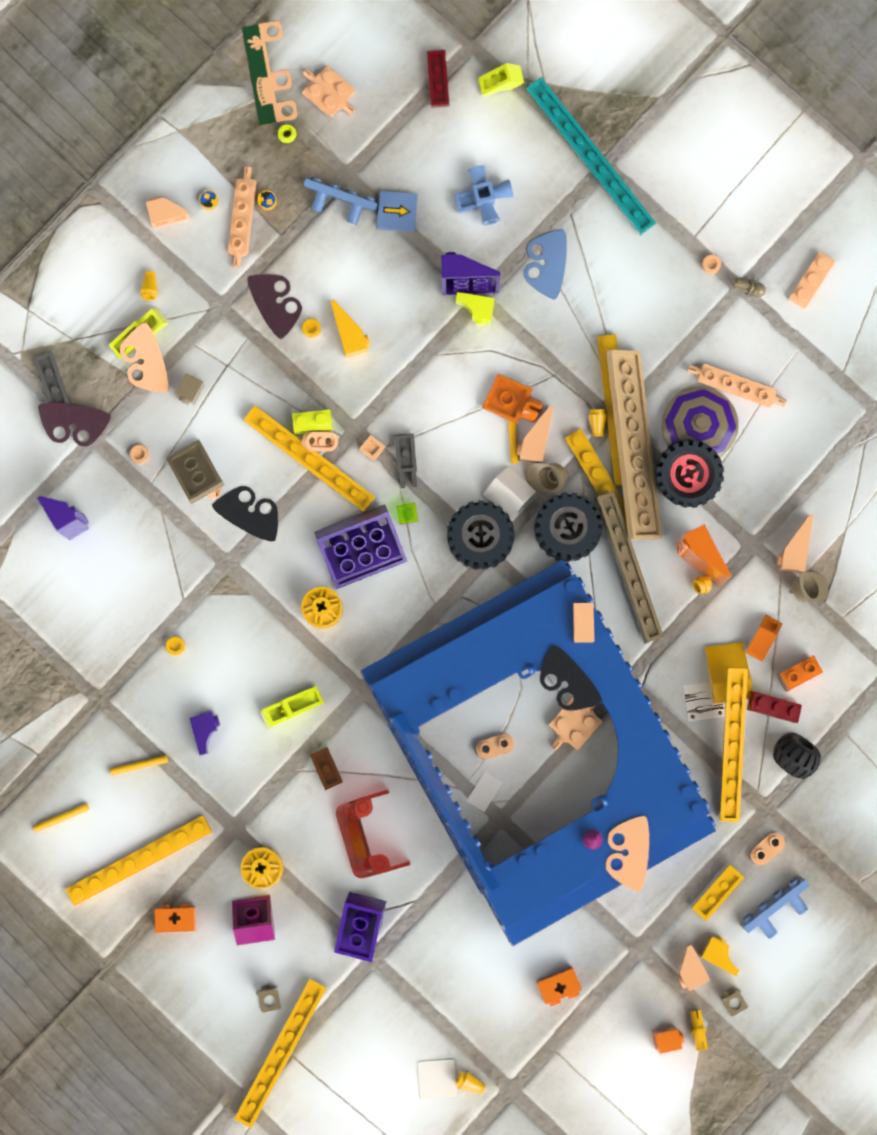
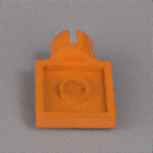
(512, 401)

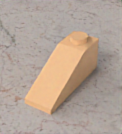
(535, 441)
(795, 552)

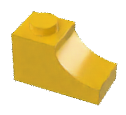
(717, 953)

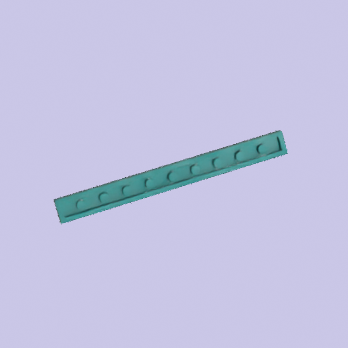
(590, 156)

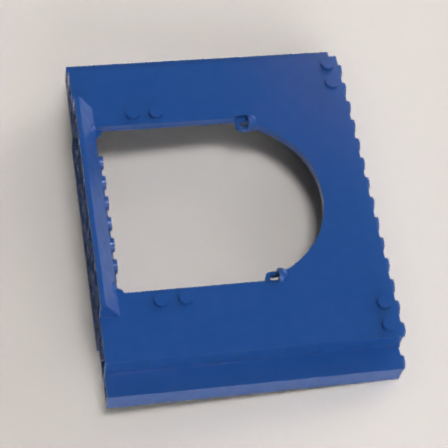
(648, 781)

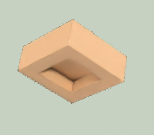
(372, 448)

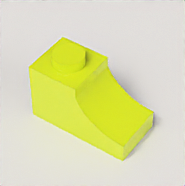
(502, 78)
(479, 307)

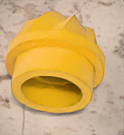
(702, 584)

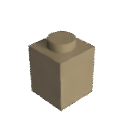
(189, 389)

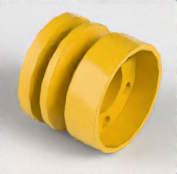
(326, 618)
(271, 874)

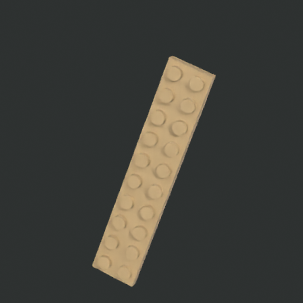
(634, 445)

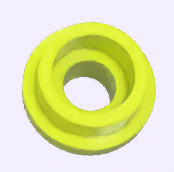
(286, 128)

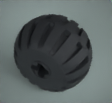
(796, 755)

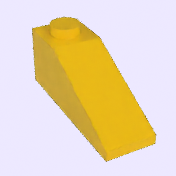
(351, 334)

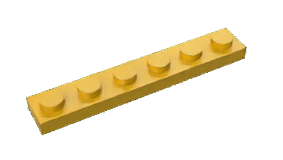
(593, 467)

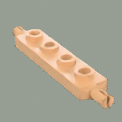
(242, 217)
(736, 385)

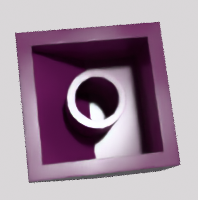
(253, 920)

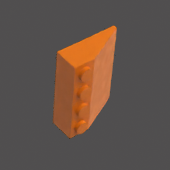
(701, 553)

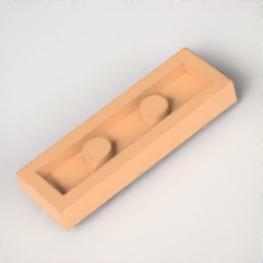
(812, 280)

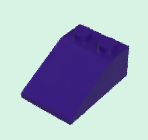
(360, 926)

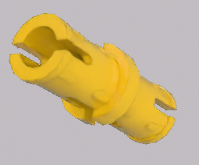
(698, 1030)

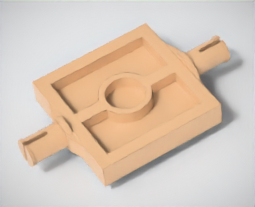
(328, 91)
(574, 726)

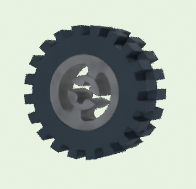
(459, 536)
(549, 536)

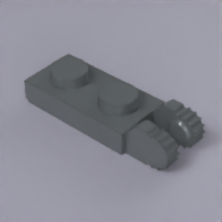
(406, 457)

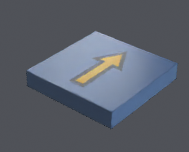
(397, 211)

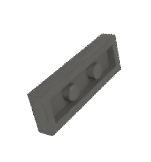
(51, 378)

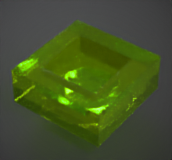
(407, 513)

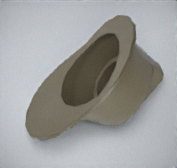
(546, 477)
(810, 587)

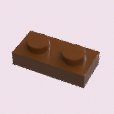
(326, 768)

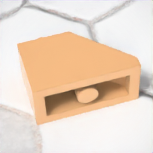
(165, 212)
(691, 970)

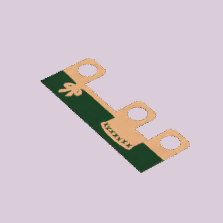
(262, 78)

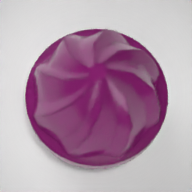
(592, 839)

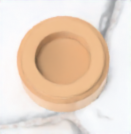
(711, 264)
(139, 454)

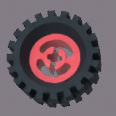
(699, 491)

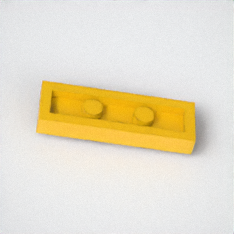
(717, 892)

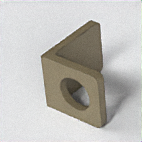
(265, 991)
(730, 994)

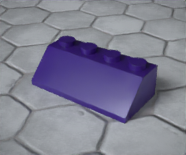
(64, 517)

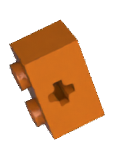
(800, 673)
(164, 923)
(563, 977)
(668, 1039)

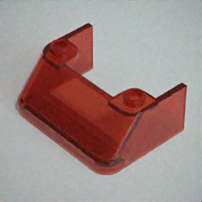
(354, 838)

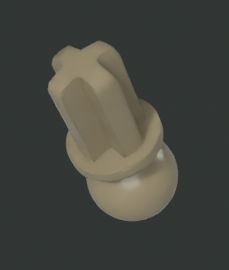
(749, 287)

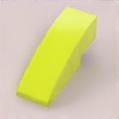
(155, 321)
(292, 707)

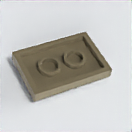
(195, 471)

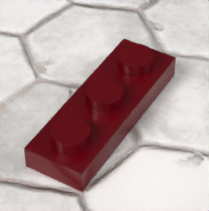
(438, 78)
(774, 707)

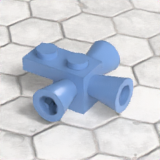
(482, 195)

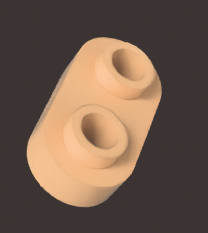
(318, 441)
(495, 747)
(767, 848)

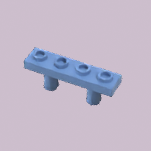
(323, 191)
(779, 899)

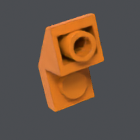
(764, 638)

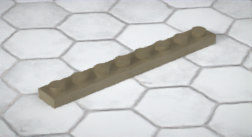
(629, 567)

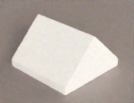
(509, 492)

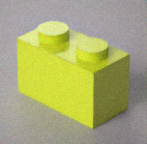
(312, 421)

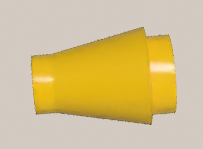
(149, 286)
(597, 421)
(468, 1082)

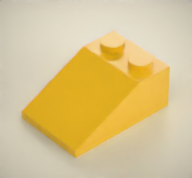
(718, 660)

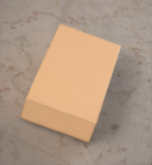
(583, 622)

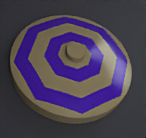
(701, 416)

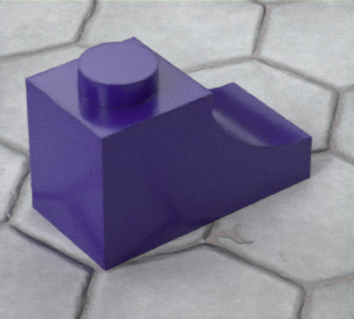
(203, 728)

